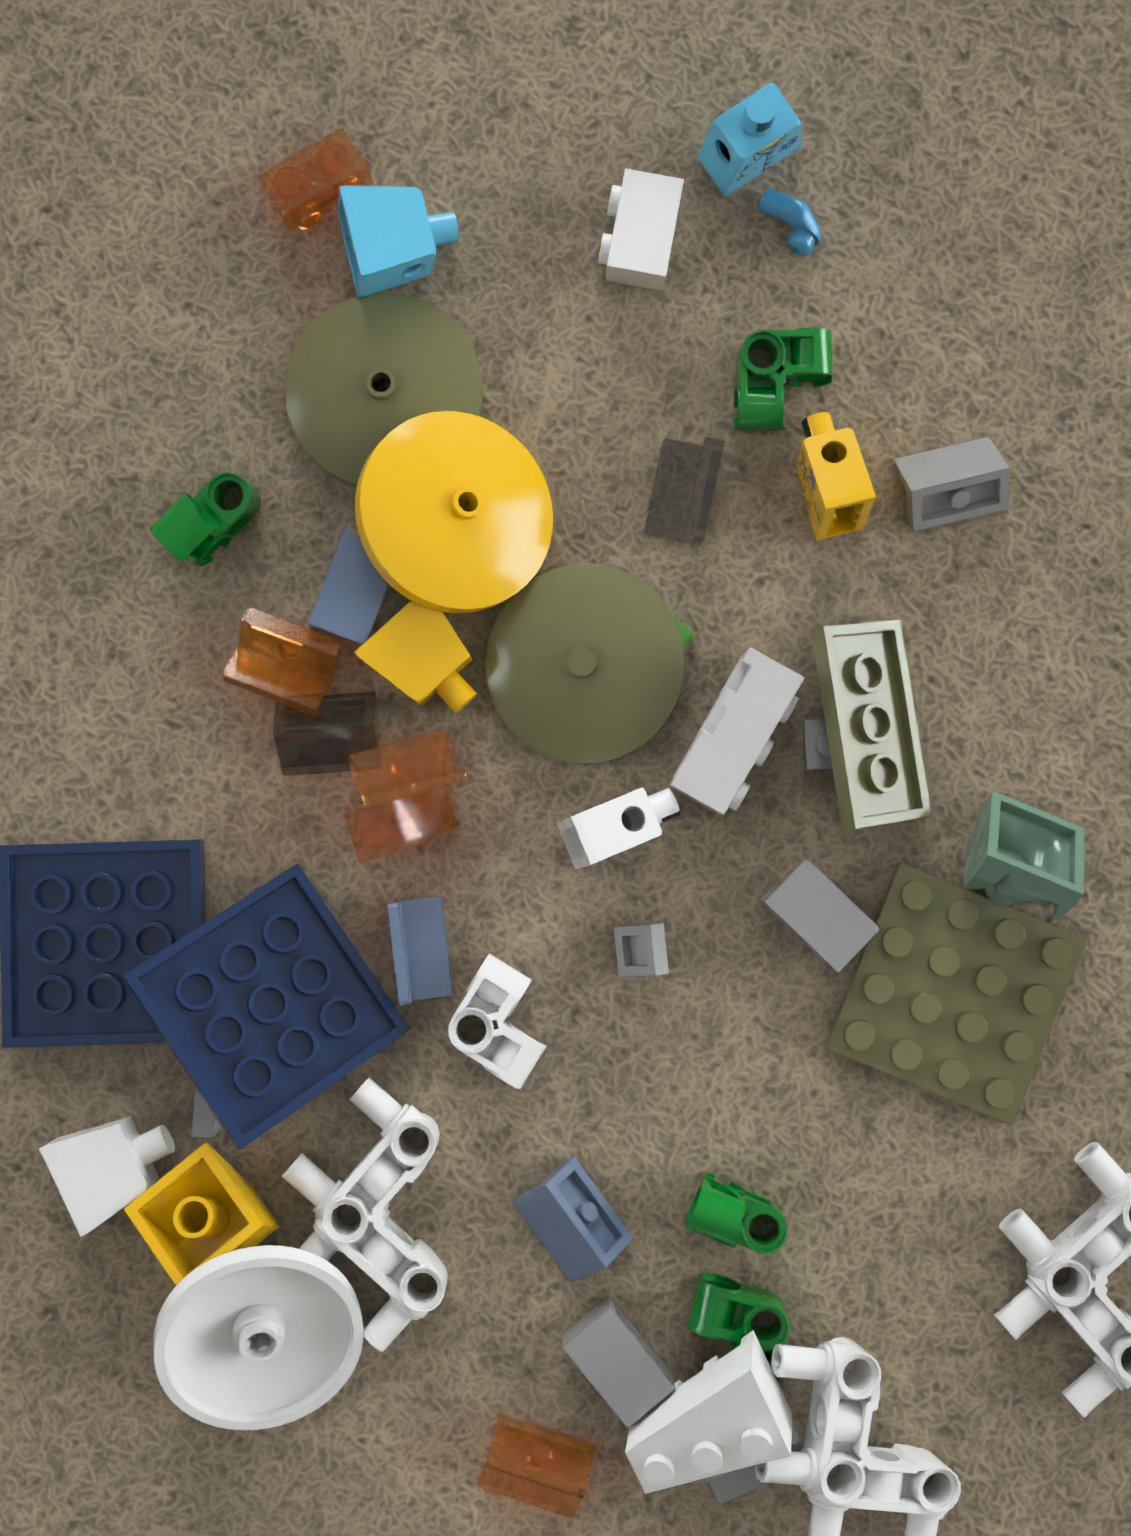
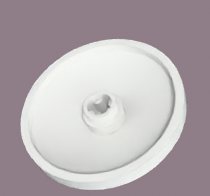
(258, 1337)

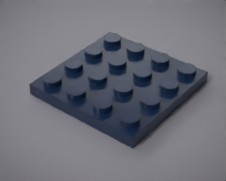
(81, 922)
(266, 1005)

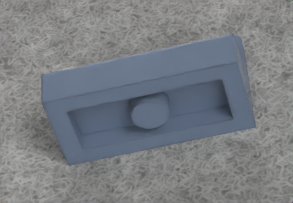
(349, 593)
(420, 949)
(574, 1221)

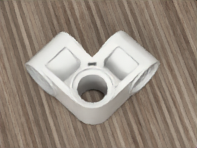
(493, 998)

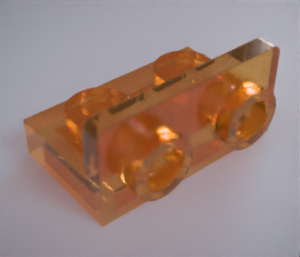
(311, 179)

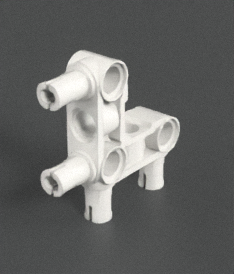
(377, 1241)
(1092, 1250)
(840, 1434)

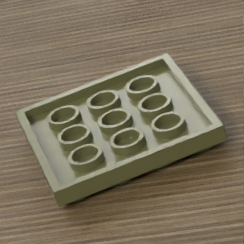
(955, 993)

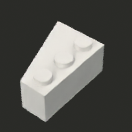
(737, 732)
(713, 1422)

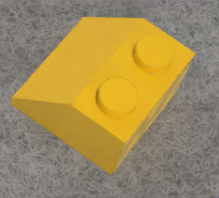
(200, 1213)

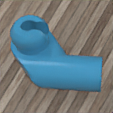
(798, 217)

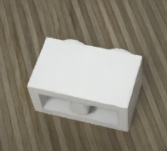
(642, 230)

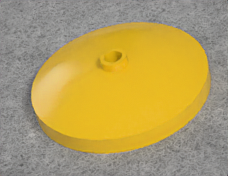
(422, 536)

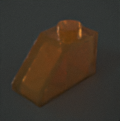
(400, 823)

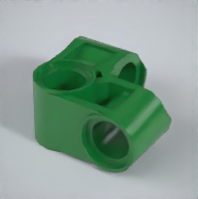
(796, 358)
(201, 523)
(726, 1214)
(725, 1311)

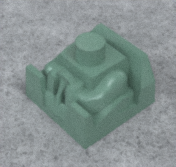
(1025, 856)

